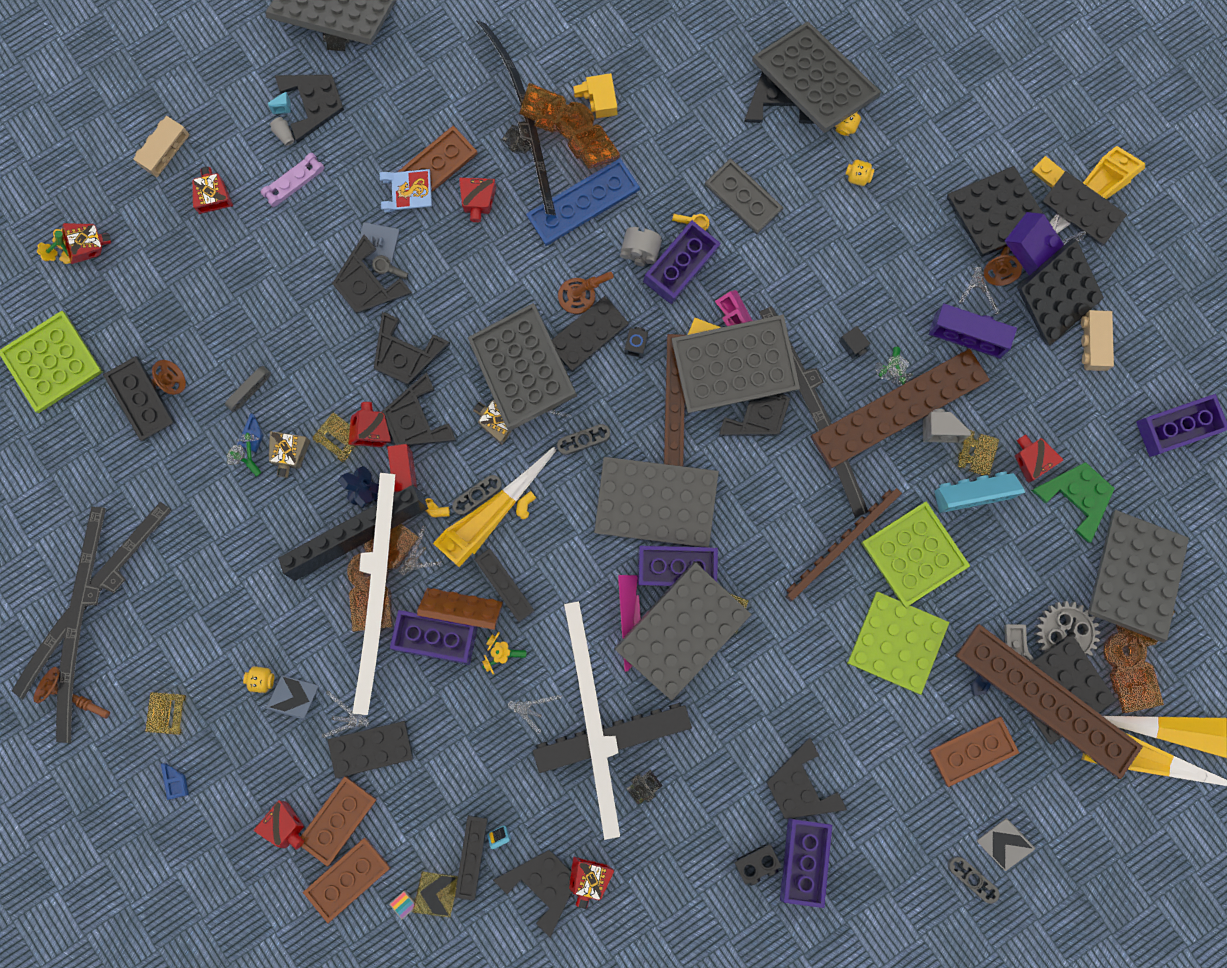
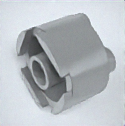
(641, 246)

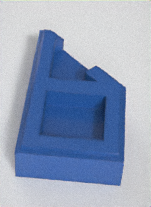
(252, 427)
(174, 782)

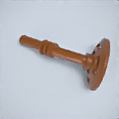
(1002, 268)
(579, 293)
(166, 378)
(48, 685)

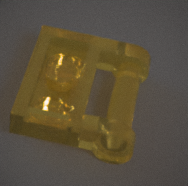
(340, 430)
(159, 713)

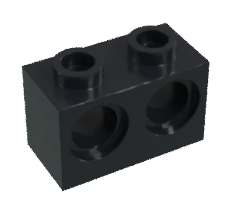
(755, 858)

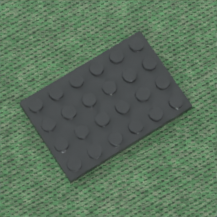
(342, 18)
(816, 76)
(735, 363)
(522, 367)
(656, 502)
(1138, 576)
(682, 631)

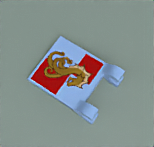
(409, 190)

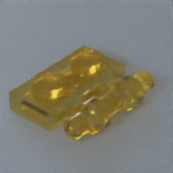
(983, 455)

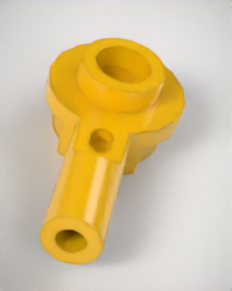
(700, 219)

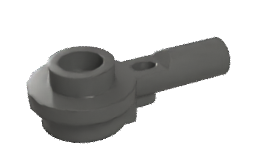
(382, 265)

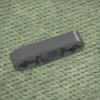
(247, 389)
(568, 439)
(468, 508)
(988, 885)

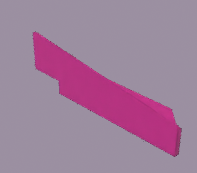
(733, 309)
(628, 606)

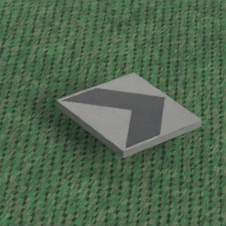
(1006, 844)

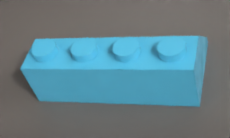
(978, 492)

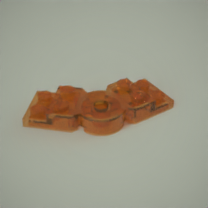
(571, 121)
(399, 545)
(1132, 675)

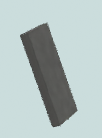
(743, 196)

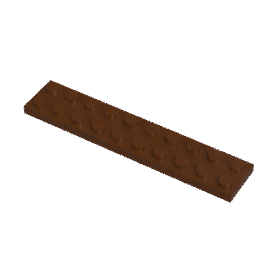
(899, 408)
(1049, 701)

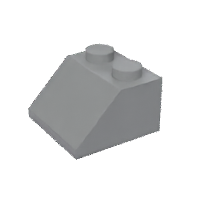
(943, 428)

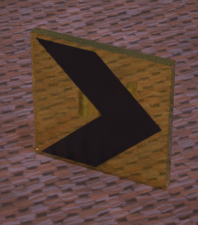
(435, 894)

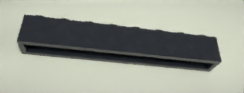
(349, 535)
(627, 734)

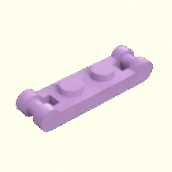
(292, 180)

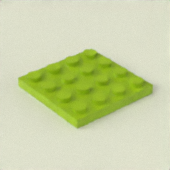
(50, 361)
(915, 554)
(898, 643)

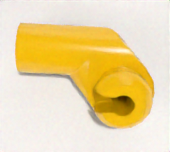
(522, 505)
(434, 511)

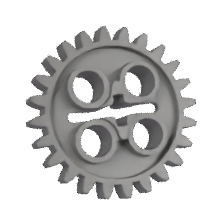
(1051, 624)

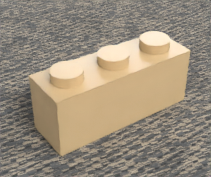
(161, 146)
(1097, 340)

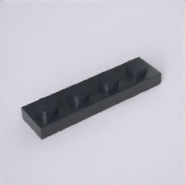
(504, 585)
(471, 857)

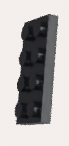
(1084, 208)
(589, 333)
(139, 398)
(370, 749)

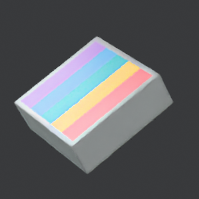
(402, 904)

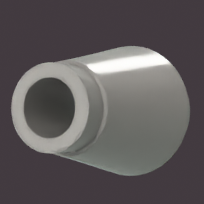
(282, 131)

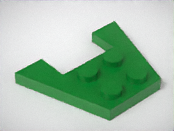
(1083, 489)

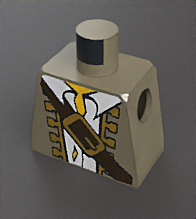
(492, 421)
(287, 451)

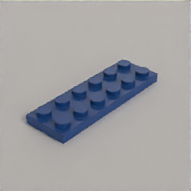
(584, 201)

